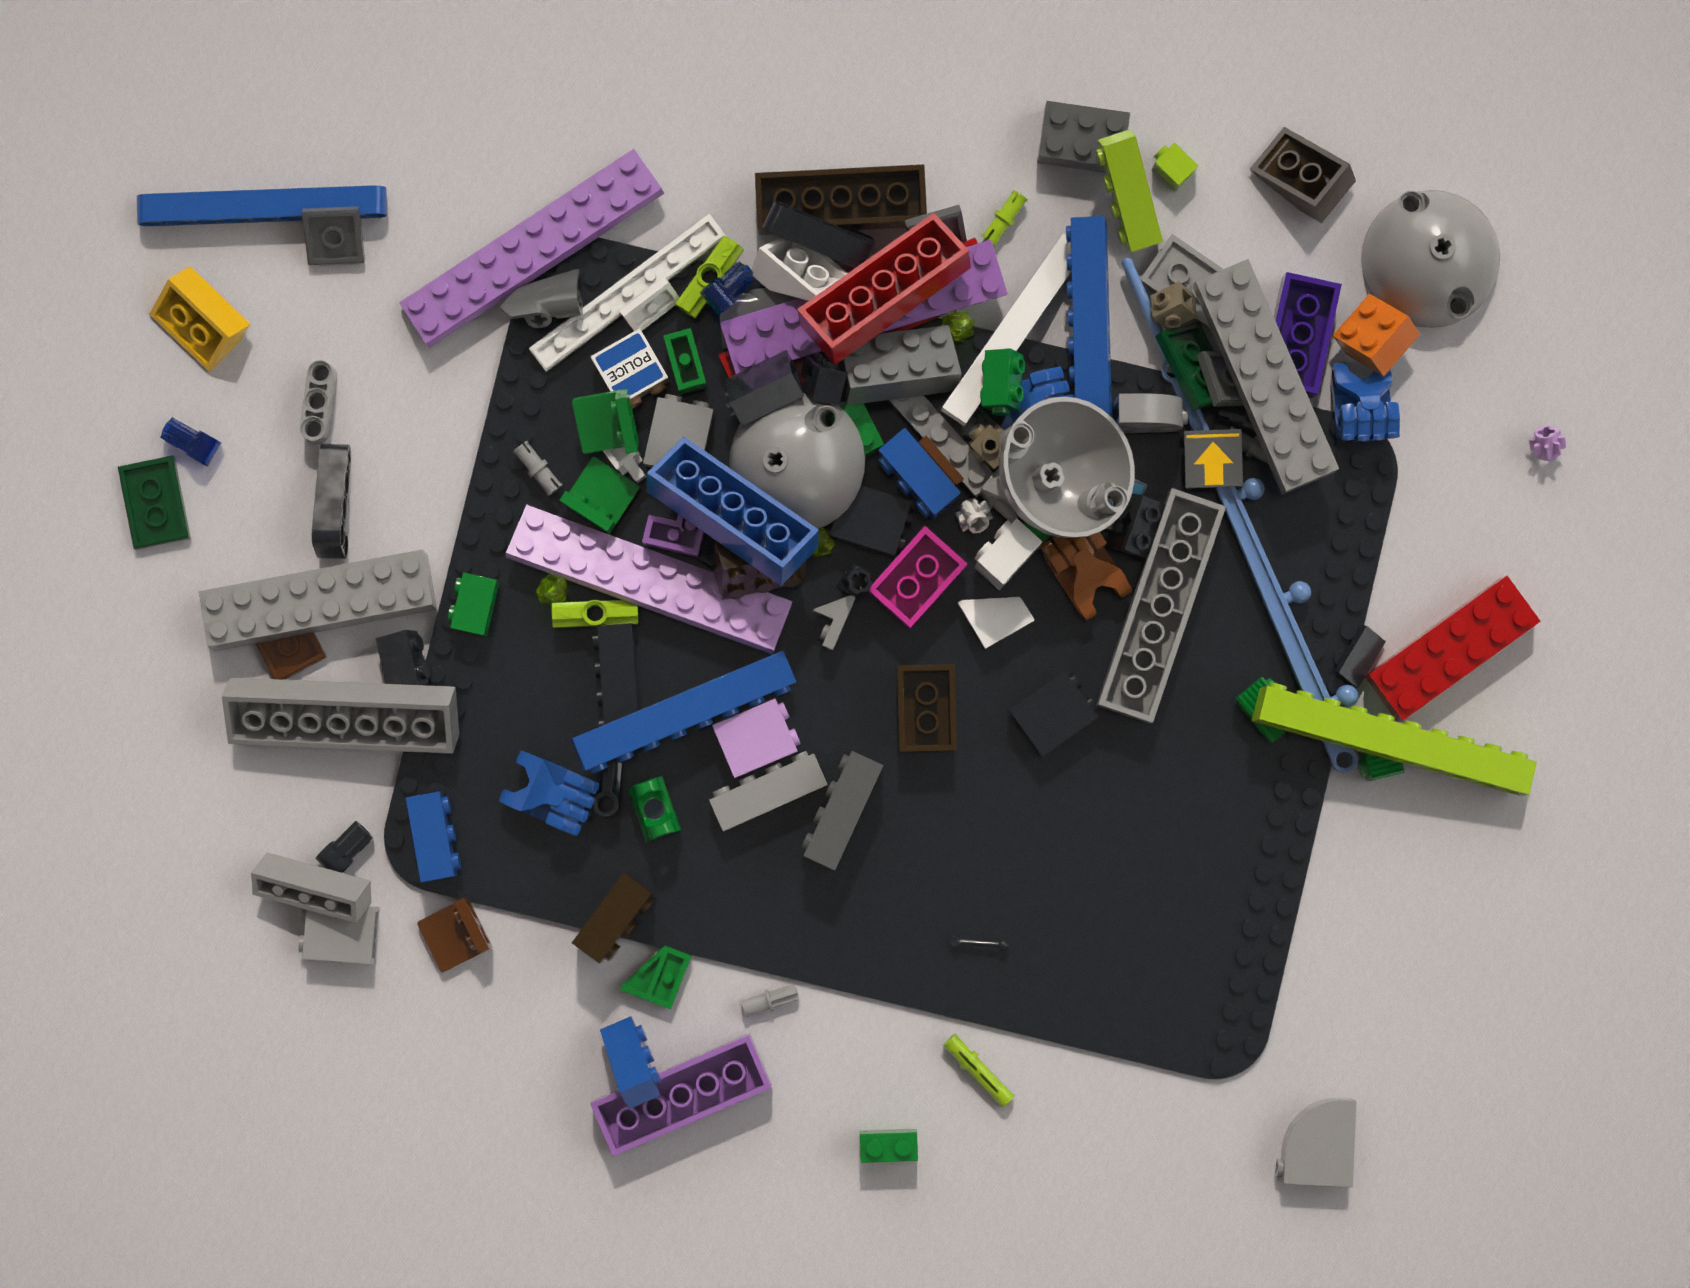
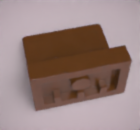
(454, 934)

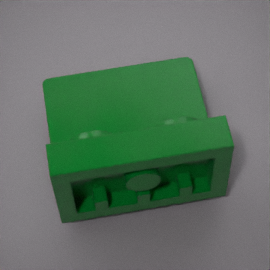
(606, 422)
(600, 495)

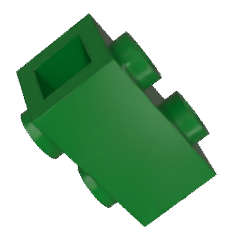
(1002, 381)

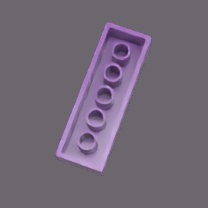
(687, 1094)

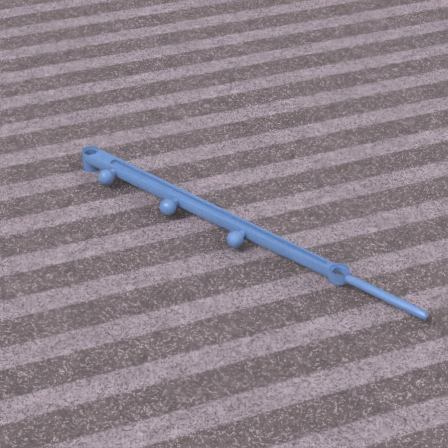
(1272, 595)

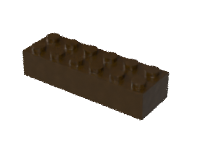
(847, 196)

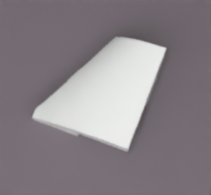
(995, 617)

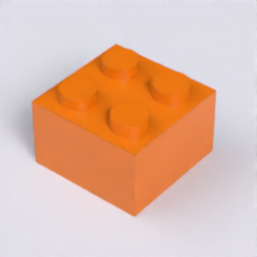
(1376, 334)

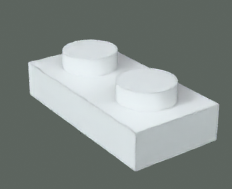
(650, 305)

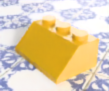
(199, 318)

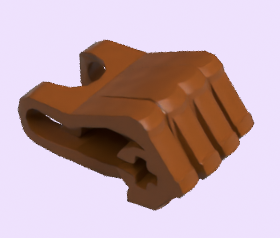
(1082, 567)

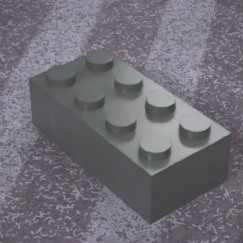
(902, 366)
(842, 811)

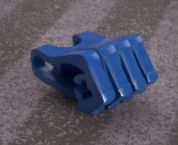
(1038, 387)
(1363, 406)
(552, 794)

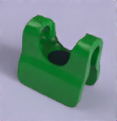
(654, 808)

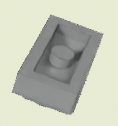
(838, 612)

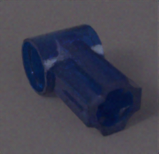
(723, 290)
(195, 444)

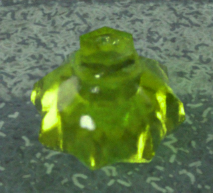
(960, 325)
(825, 544)
(552, 589)

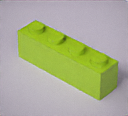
(1129, 191)

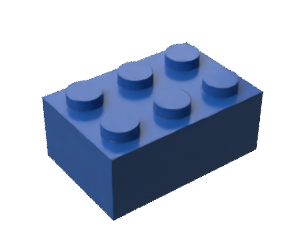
(917, 475)

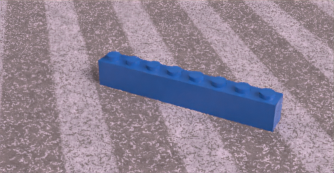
(1090, 310)
(683, 711)

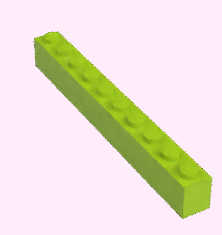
(1394, 740)

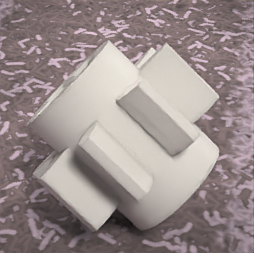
(974, 515)

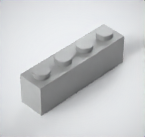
(767, 792)
(311, 887)

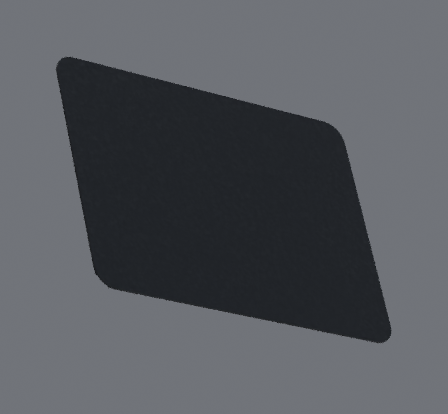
(1126, 868)

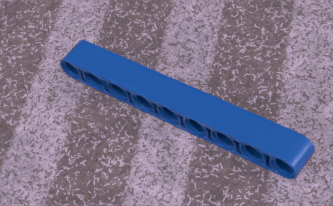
(255, 205)

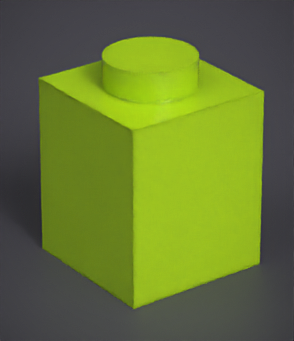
(1174, 165)

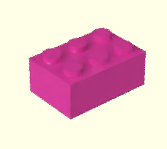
(917, 577)

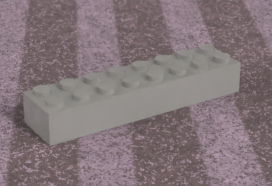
(1265, 376)
(317, 600)
(1161, 606)
(341, 715)

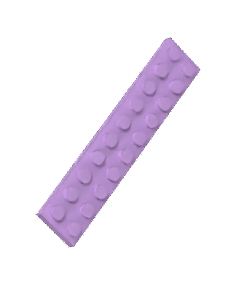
(645, 579)

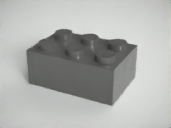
(1072, 134)

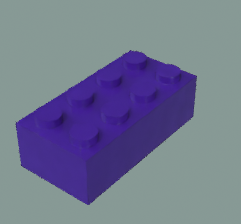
(1305, 320)

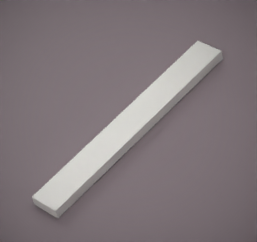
(607, 306)
(1012, 329)

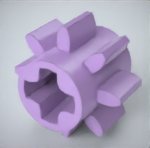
(1547, 443)

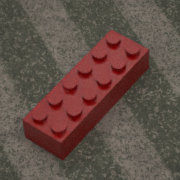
(884, 288)
(1452, 648)

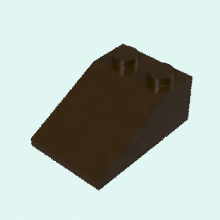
(1304, 174)

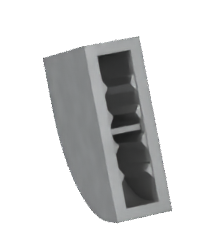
(1149, 413)
(1320, 1145)

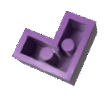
(673, 535)

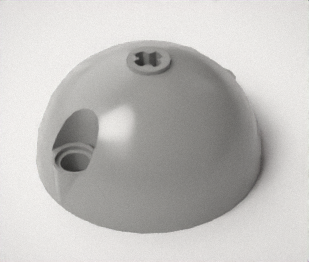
(1410, 274)
(1079, 454)
(818, 467)

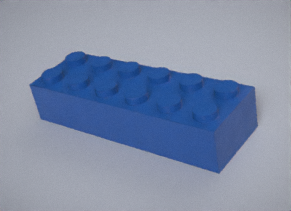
(732, 510)

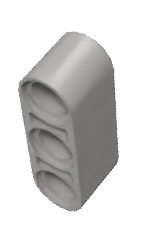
(313, 389)

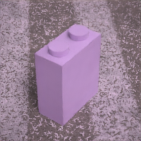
(756, 737)

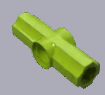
(719, 261)
(575, 613)

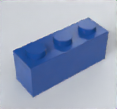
(433, 836)
(631, 1062)

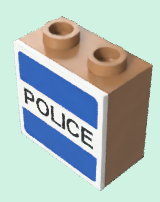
(631, 366)

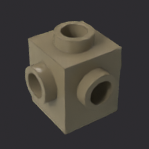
(1173, 306)
(979, 438)

